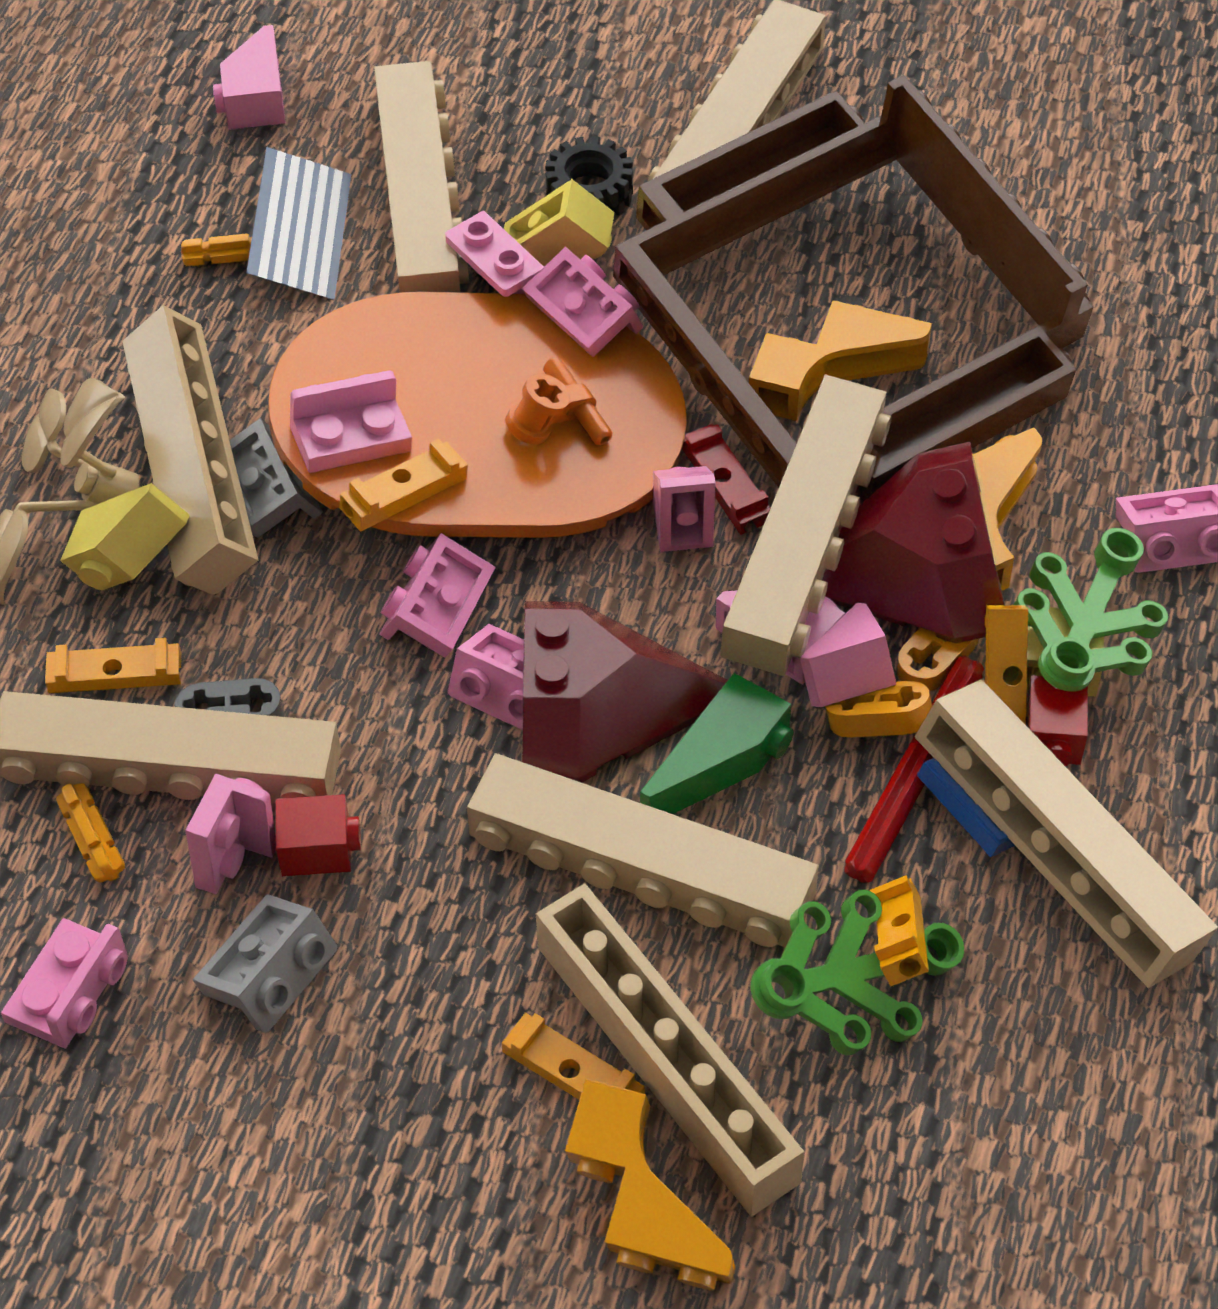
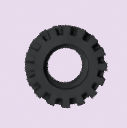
(593, 160)

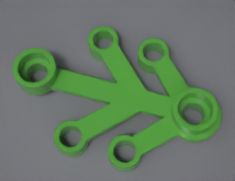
(1069, 660)
(845, 974)

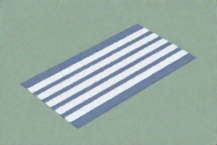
(299, 223)

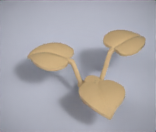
(94, 479)

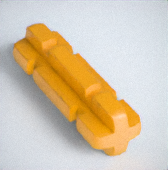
(217, 250)
(90, 832)

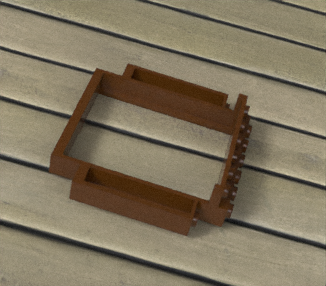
(804, 159)

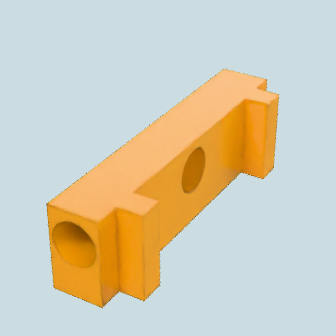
(403, 485)
(1005, 648)
(89, 668)
(900, 931)
(551, 1053)

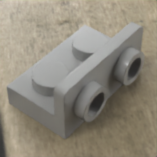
(267, 485)
(268, 961)

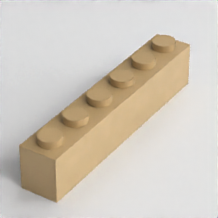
(755, 84)
(417, 177)
(190, 449)
(804, 526)
(162, 747)
(1066, 833)
(640, 850)
(670, 1050)

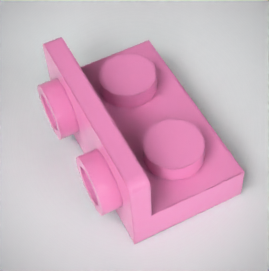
(493, 253)
(581, 301)
(348, 421)
(1173, 526)
(438, 595)
(490, 674)
(226, 822)
(66, 981)

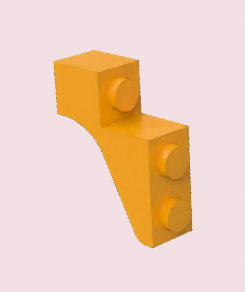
(851, 346)
(1003, 478)
(648, 1218)

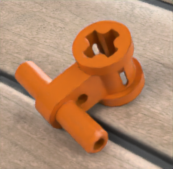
(553, 400)

